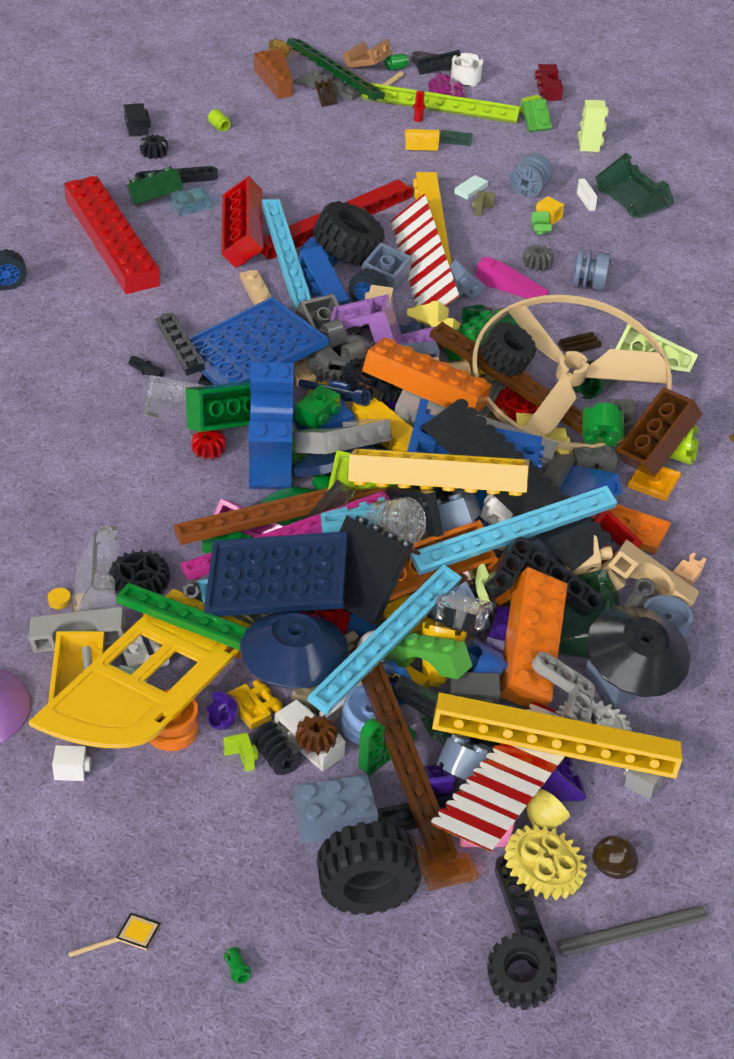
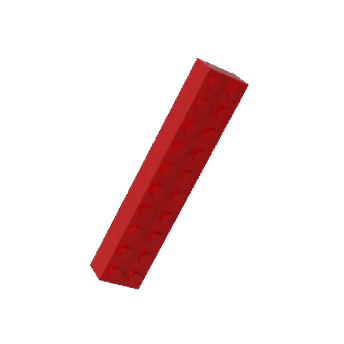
(112, 235)

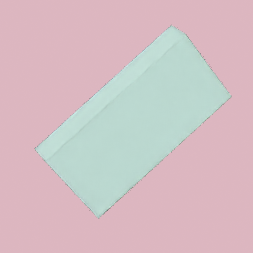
(471, 187)

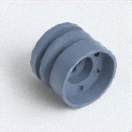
(531, 175)
(591, 270)

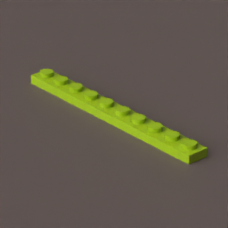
(450, 104)

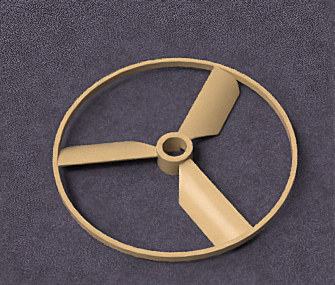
(613, 365)

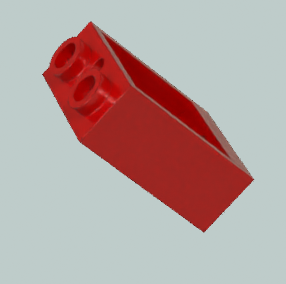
(616, 528)

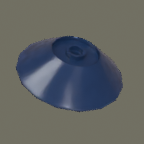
(293, 649)

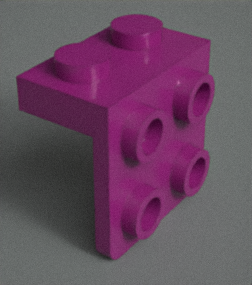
(444, 84)

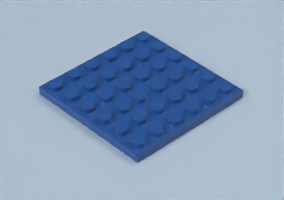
(258, 334)

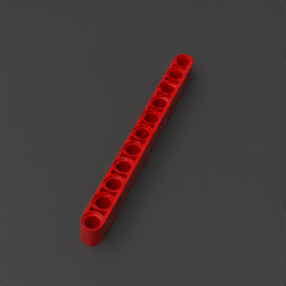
(372, 201)

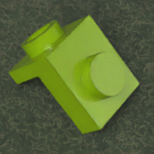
(241, 744)

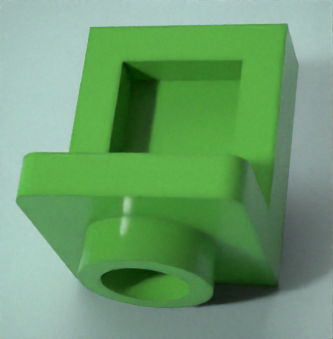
(540, 222)

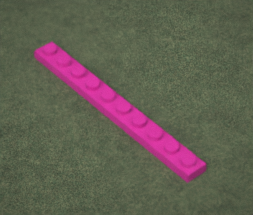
(200, 566)

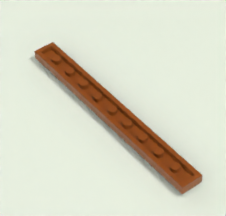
(255, 516)

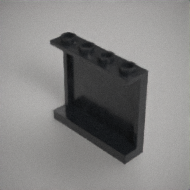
(372, 568)

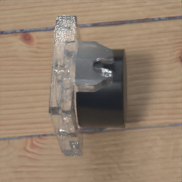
(462, 611)

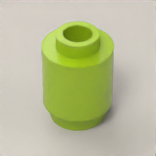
(219, 120)

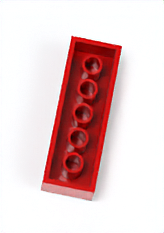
(242, 222)

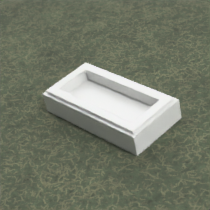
(586, 194)

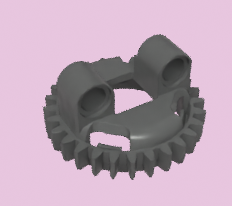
(351, 346)

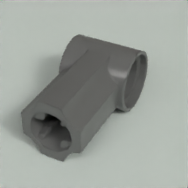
(638, 598)

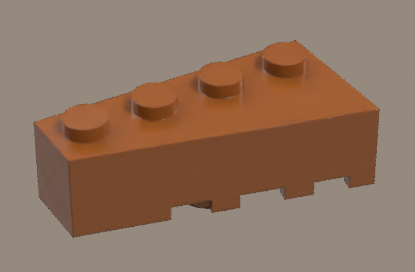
(274, 72)

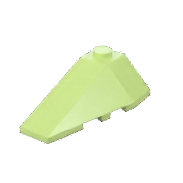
(678, 357)

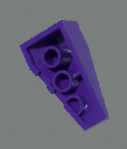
(563, 783)

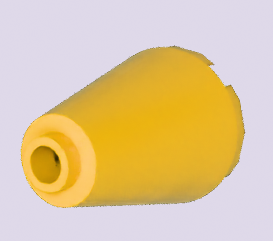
(439, 631)

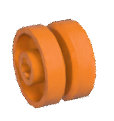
(179, 732)

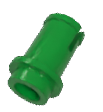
(239, 970)

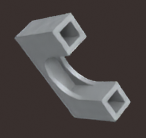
(352, 435)

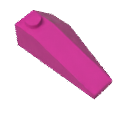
(504, 278)

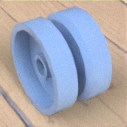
(355, 713)

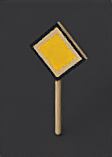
(135, 931)

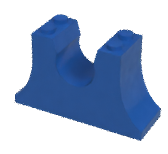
(270, 425)

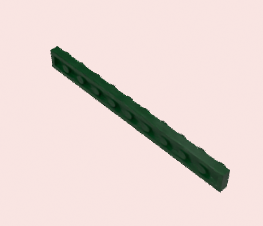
(338, 70)

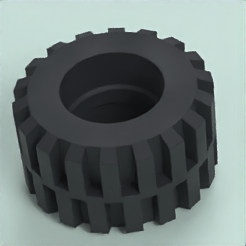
(508, 349)
(522, 949)

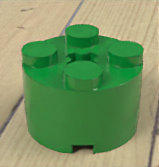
(602, 424)

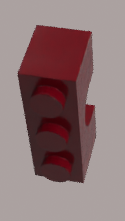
(548, 82)

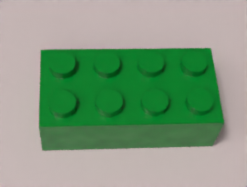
(473, 328)
(218, 406)

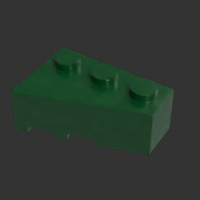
(154, 185)

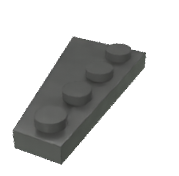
(340, 88)

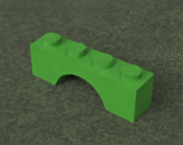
(445, 655)

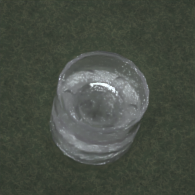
(399, 516)

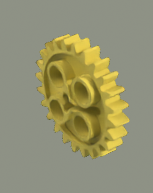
(545, 862)

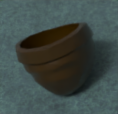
(615, 857)

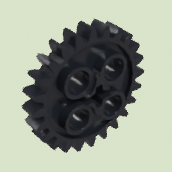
(360, 380)

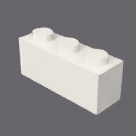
(288, 720)

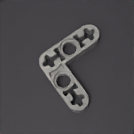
(577, 685)

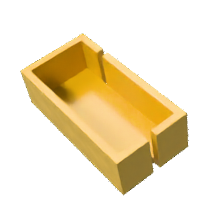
(69, 659)

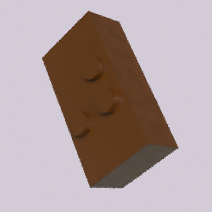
(658, 432)

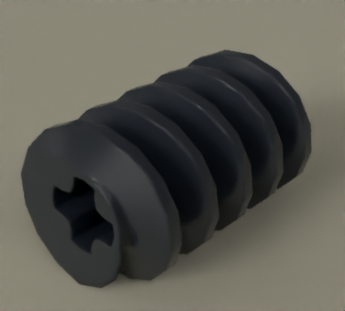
(276, 748)

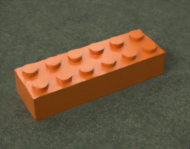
(424, 375)
(411, 581)
(532, 628)

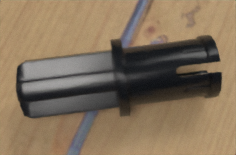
(145, 367)

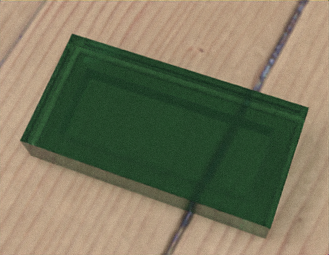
(455, 138)

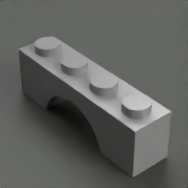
(44, 628)

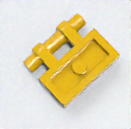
(252, 710)

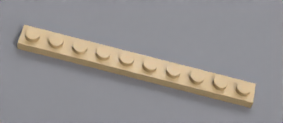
(258, 292)

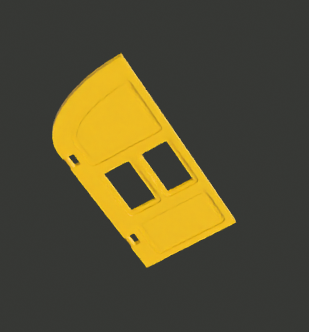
(121, 709)

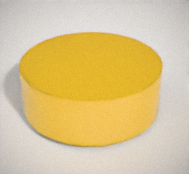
(59, 598)

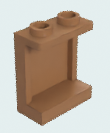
(361, 56)

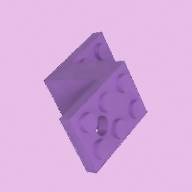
(381, 319)

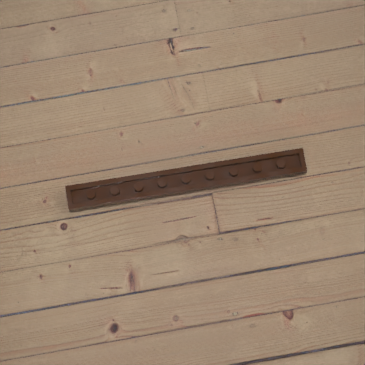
(520, 384)
(408, 765)

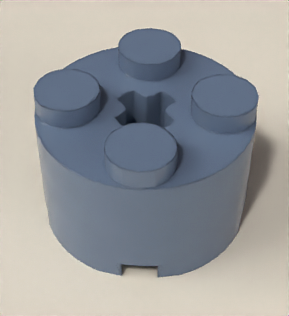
(462, 756)

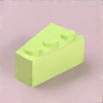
(592, 125)

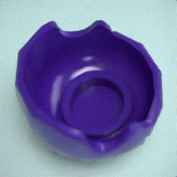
(222, 711)

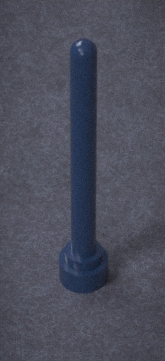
(360, 396)

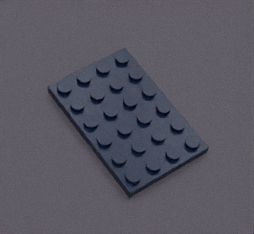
(277, 574)

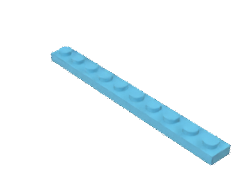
(285, 252)
(507, 531)
(382, 640)

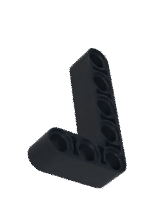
(581, 599)

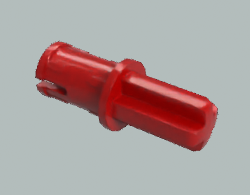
(419, 106)

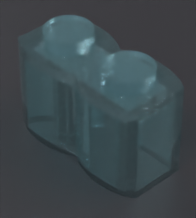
(190, 201)

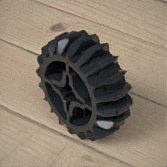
(142, 570)

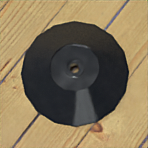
(636, 665)

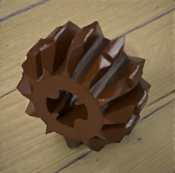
(316, 734)

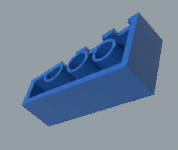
(321, 275)

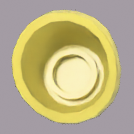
(546, 810)

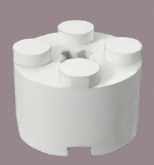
(467, 69)

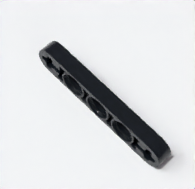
(201, 174)
(521, 899)

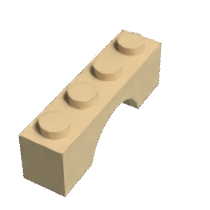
(634, 563)

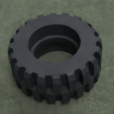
(348, 232)
(368, 868)

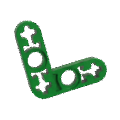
(372, 747)

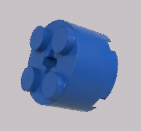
(485, 659)

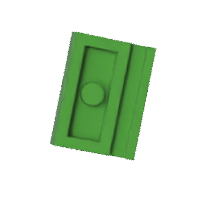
(536, 115)

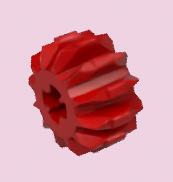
(208, 444)

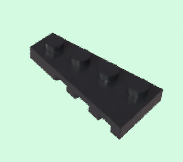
(427, 500)

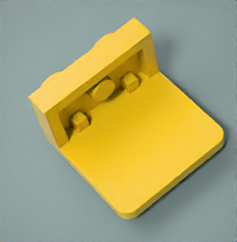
(421, 139)

